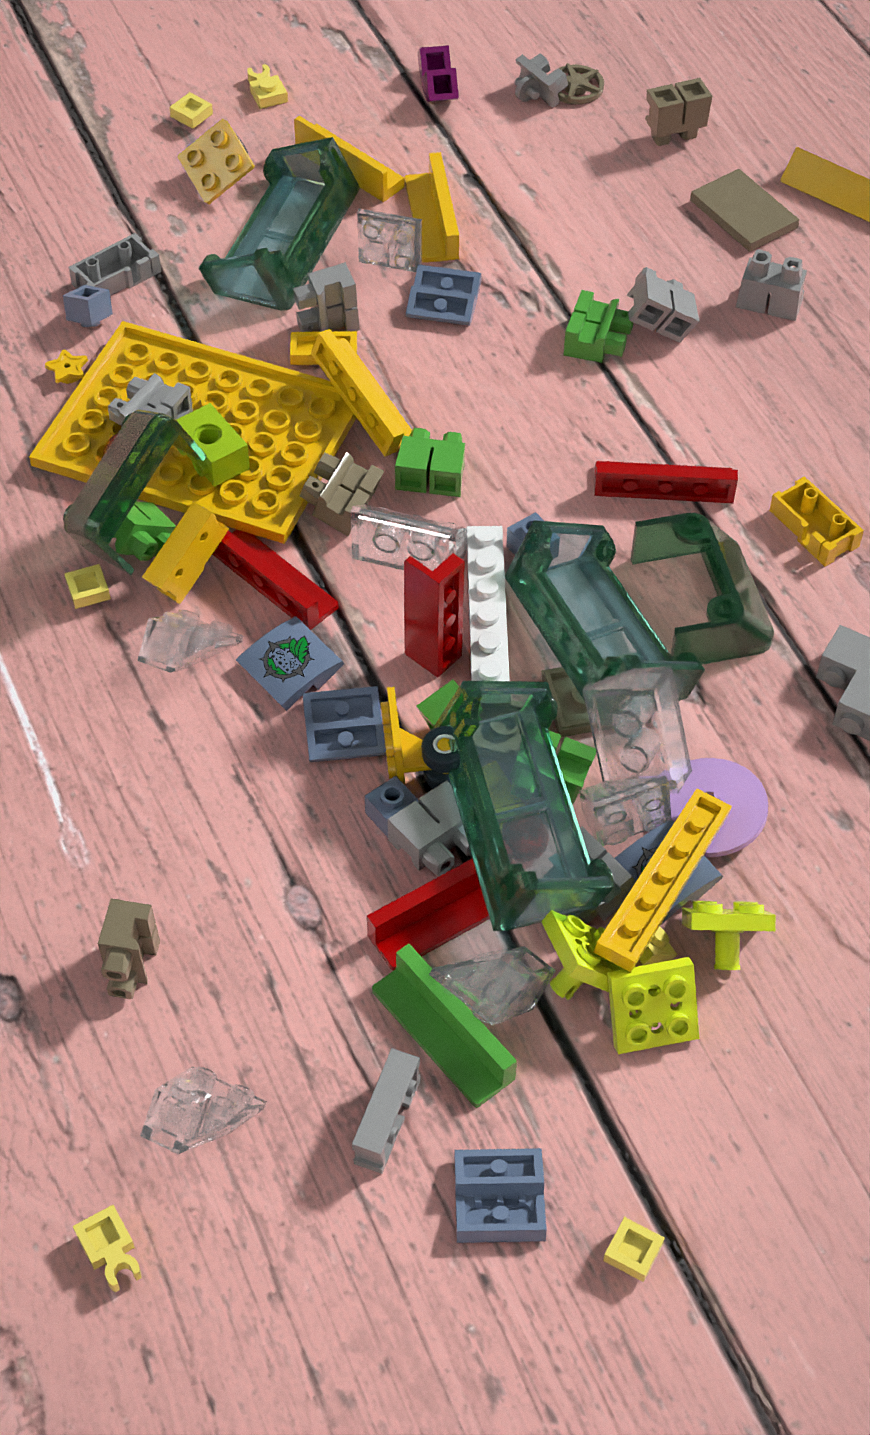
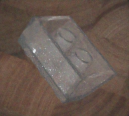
(393, 536)
(639, 726)

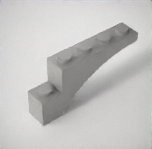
(847, 666)

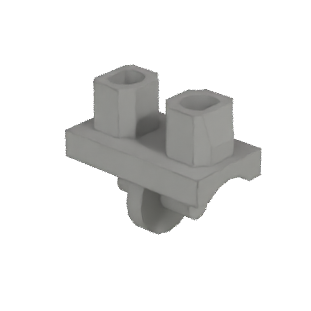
(536, 83)

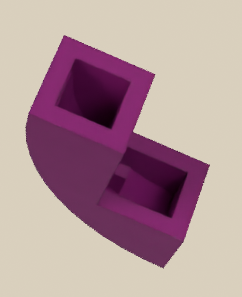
(436, 74)

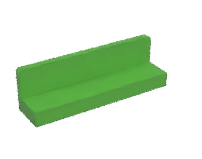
(445, 1029)

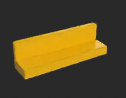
(368, 172)
(828, 183)
(432, 202)
(360, 392)

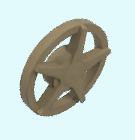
(579, 84)

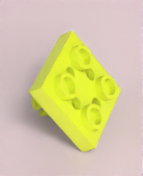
(728, 926)
(575, 947)
(650, 992)

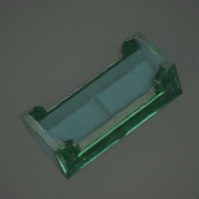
(289, 226)
(584, 608)
(518, 805)

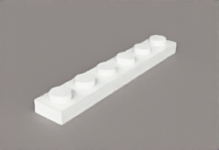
(487, 604)

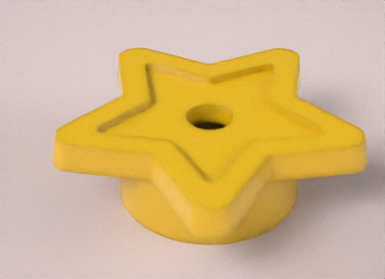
(74, 370)

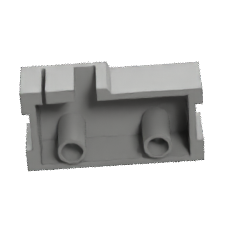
(117, 266)
(381, 1119)

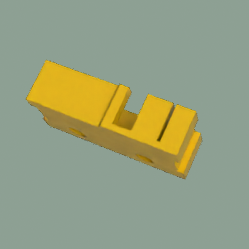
(816, 521)
(185, 553)

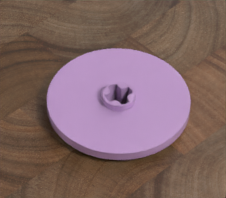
(735, 787)

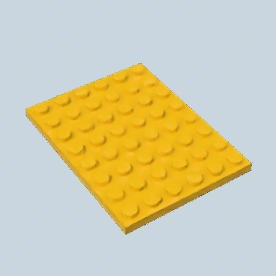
(274, 409)

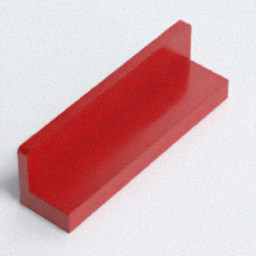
(665, 482)
(275, 578)
(434, 613)
(429, 914)

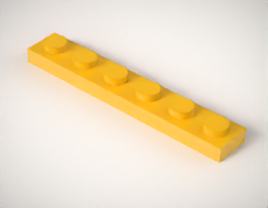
(662, 880)

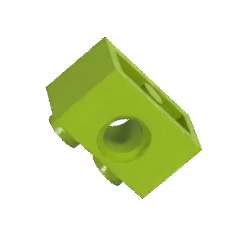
(224, 448)

